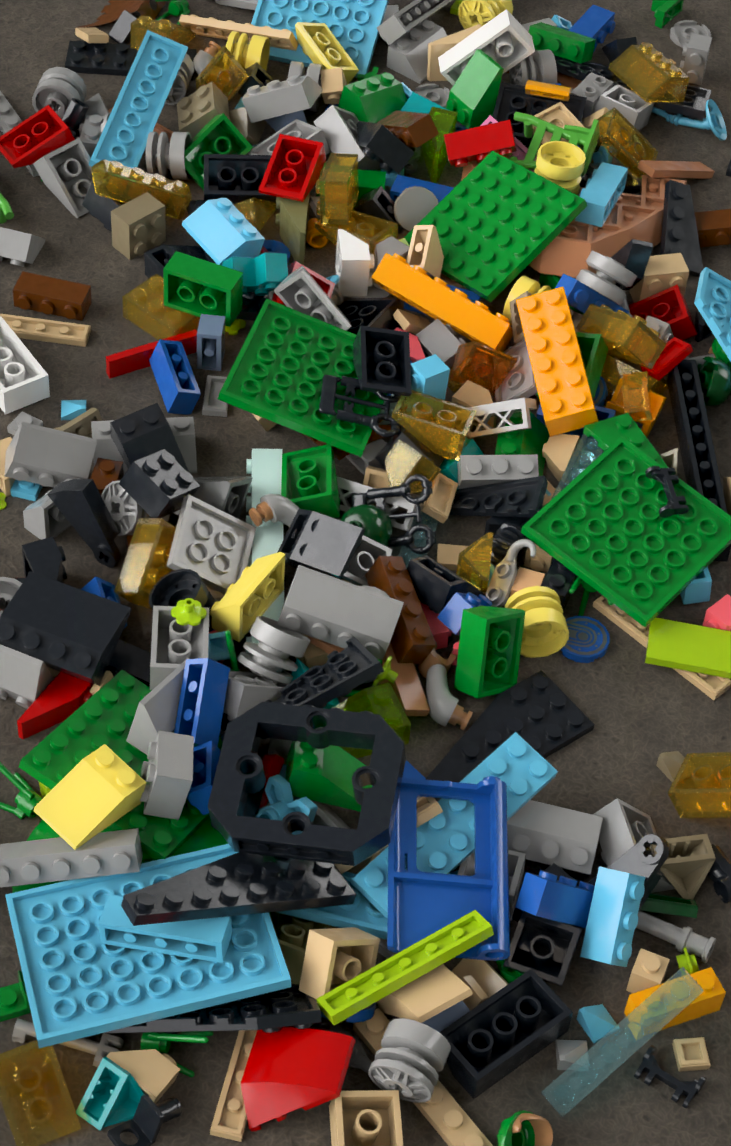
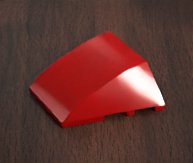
(293, 1072)

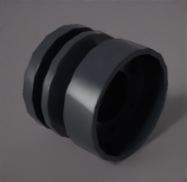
(179, 586)

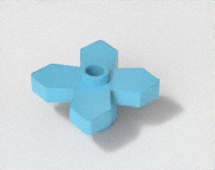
(282, 802)

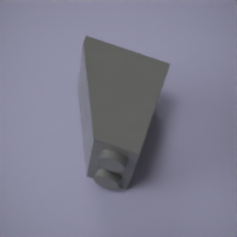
(223, 492)

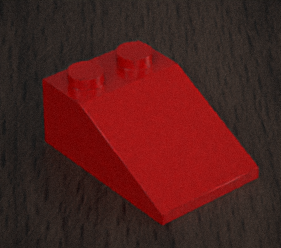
(35, 138)
(293, 168)
(668, 307)

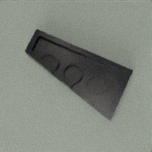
(680, 227)
(501, 499)

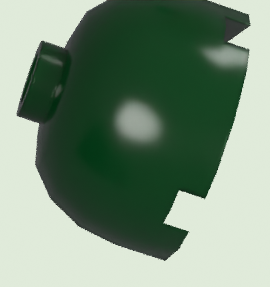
(715, 379)
(372, 519)

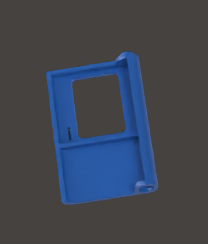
(429, 901)

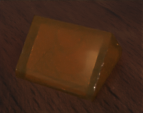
(481, 366)

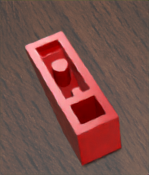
(54, 704)

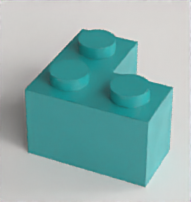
(260, 273)

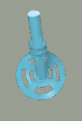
(713, 120)

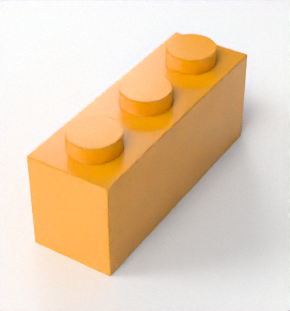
(704, 1004)

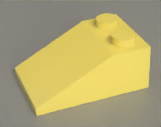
(91, 797)

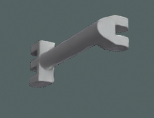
(98, 1049)

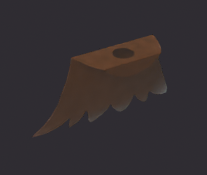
(116, 8)

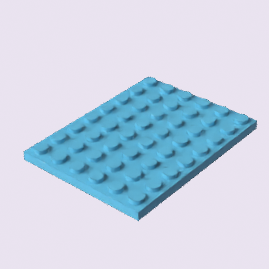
(96, 988)

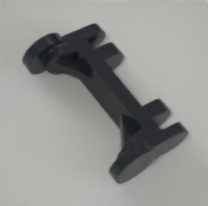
(667, 477)
(687, 1088)

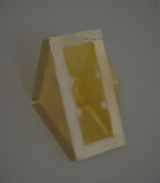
(256, 211)
(406, 461)
(475, 562)

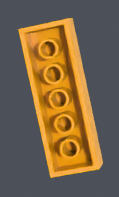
(440, 302)
(556, 361)

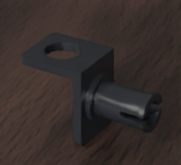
(147, 1121)

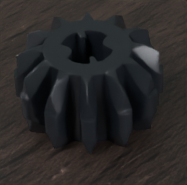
(504, 539)

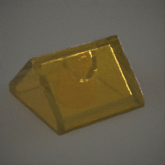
(224, 73)

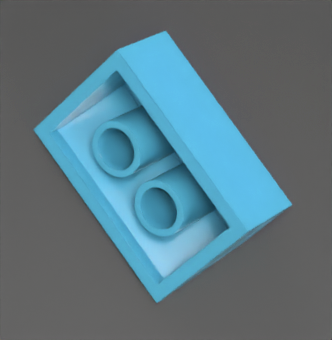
(223, 231)

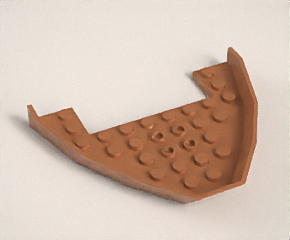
(631, 218)

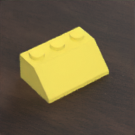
(324, 48)
(249, 596)

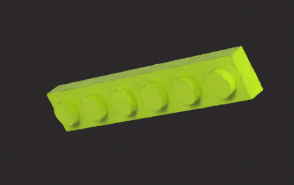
(404, 967)

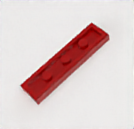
(138, 357)

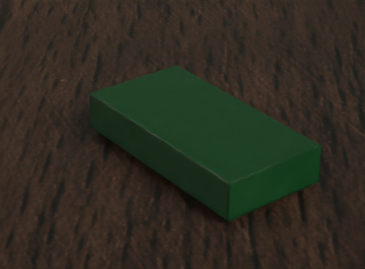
(671, 905)

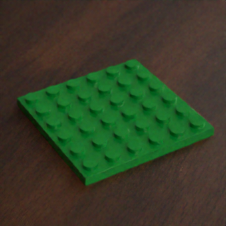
(498, 223)
(283, 375)
(614, 539)
(107, 721)

